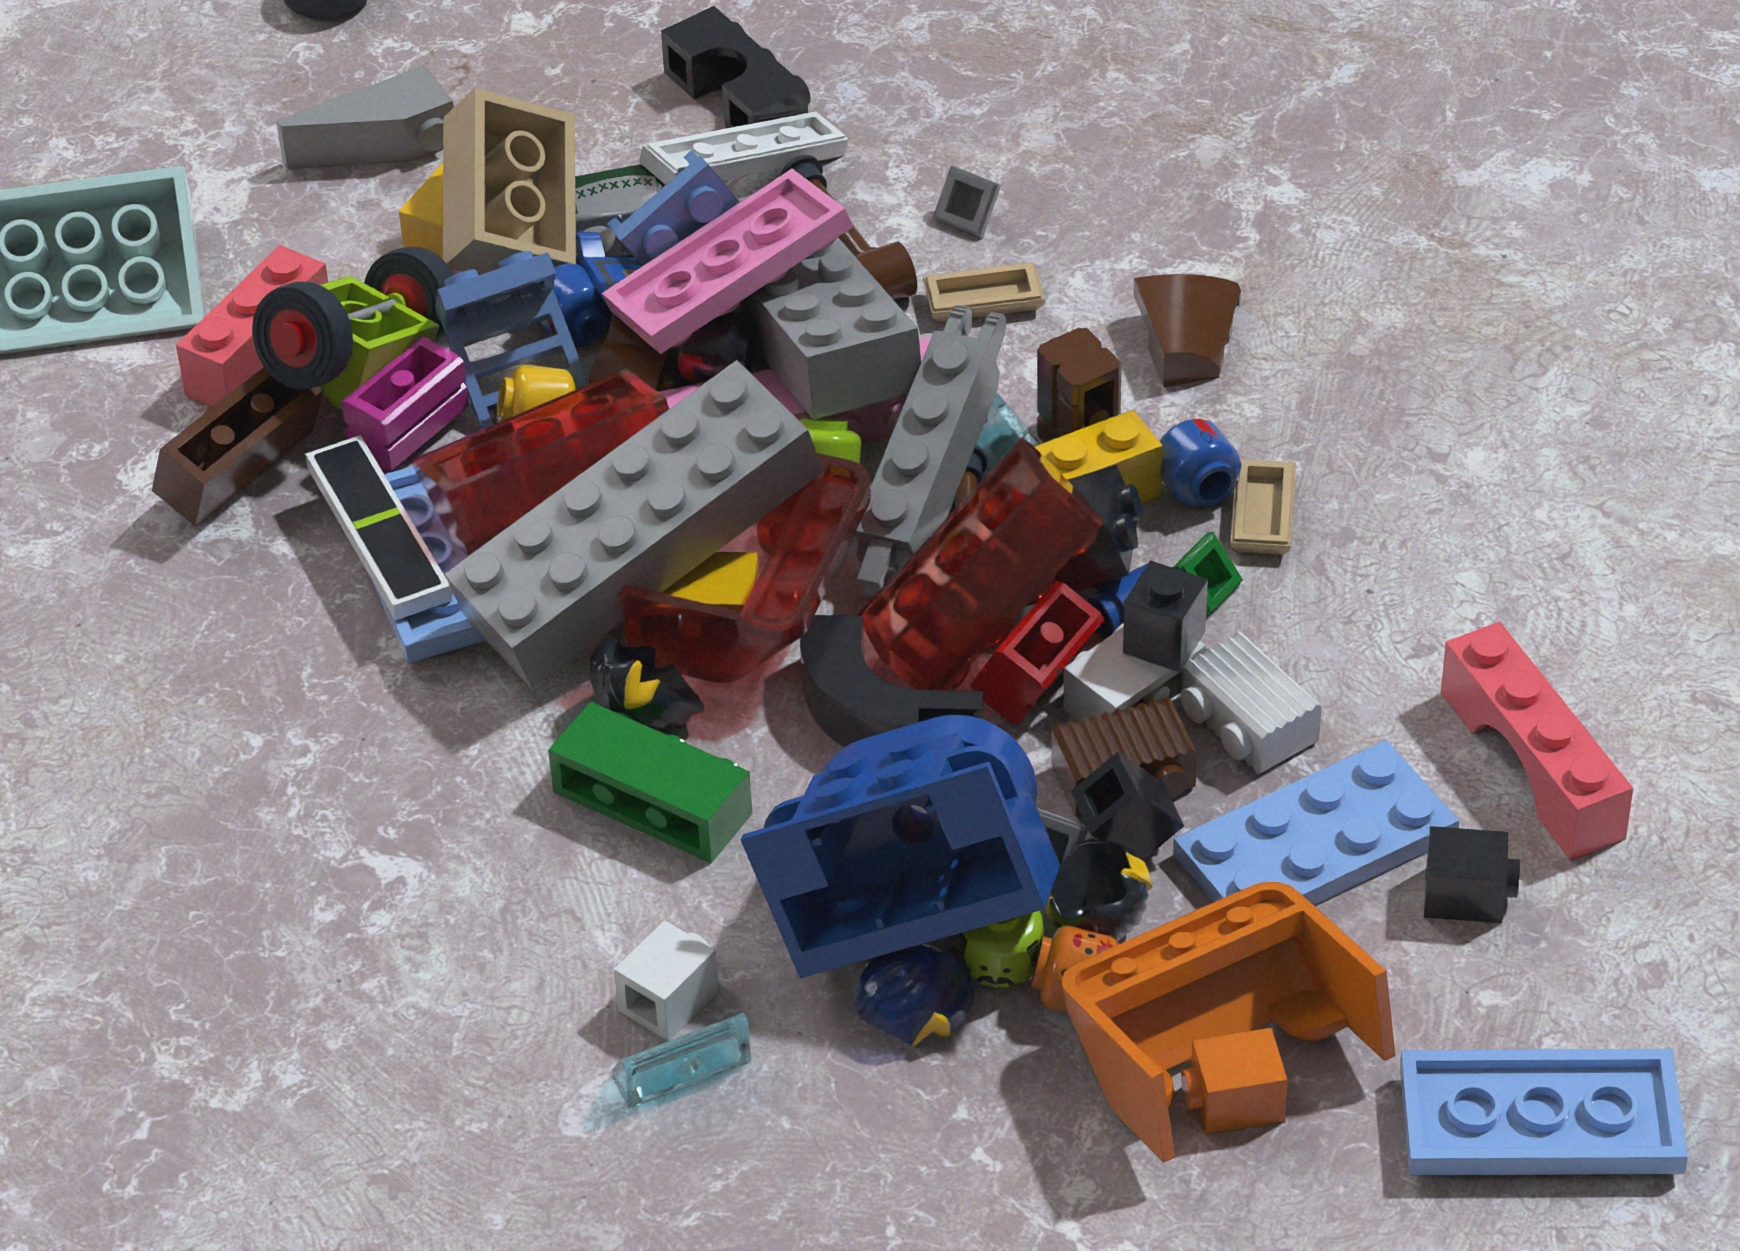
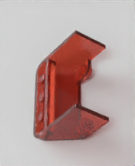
(805, 547)

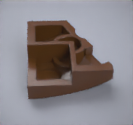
(1187, 323)

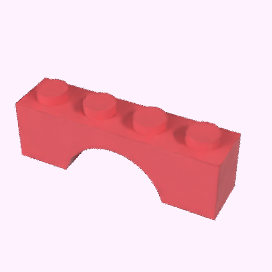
(1573, 781)

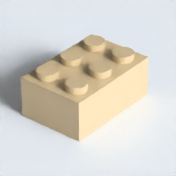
(507, 182)

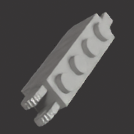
(929, 445)

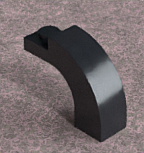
(855, 702)

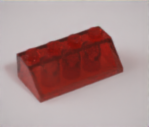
(516, 464)
(979, 570)

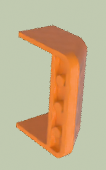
(1212, 975)

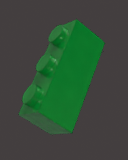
(651, 781)

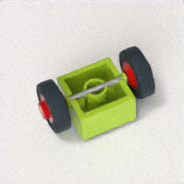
(349, 328)

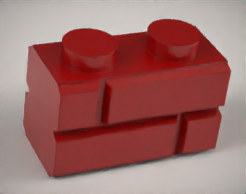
(1037, 652)

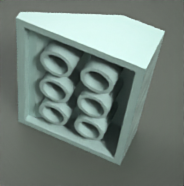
(98, 260)

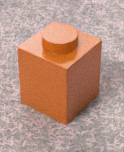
(1236, 1081)

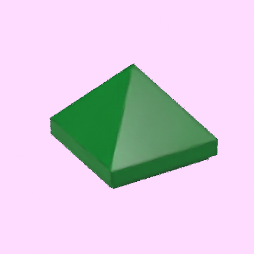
(1211, 562)

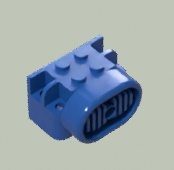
(870, 875)

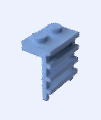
(675, 211)
(499, 302)

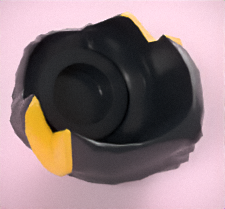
(631, 684)
(1100, 889)

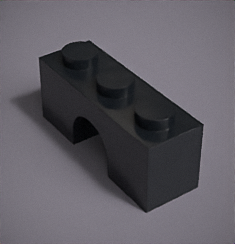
(717, 54)

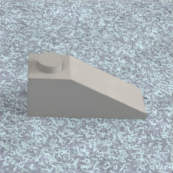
(372, 125)

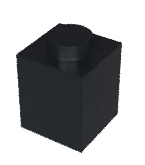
(1165, 616)
(1127, 806)
(1469, 874)

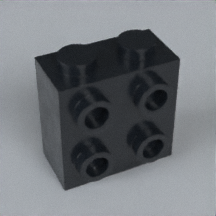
(1112, 549)

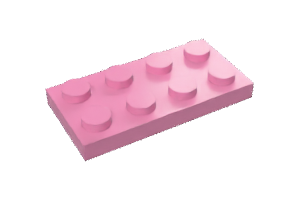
(727, 261)

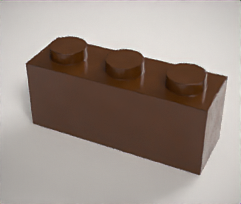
(233, 444)

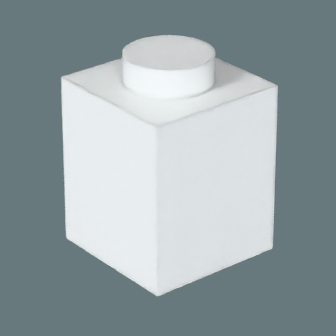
(666, 980)

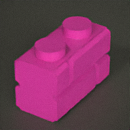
(407, 402)

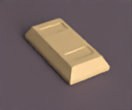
(985, 290)
(1263, 507)

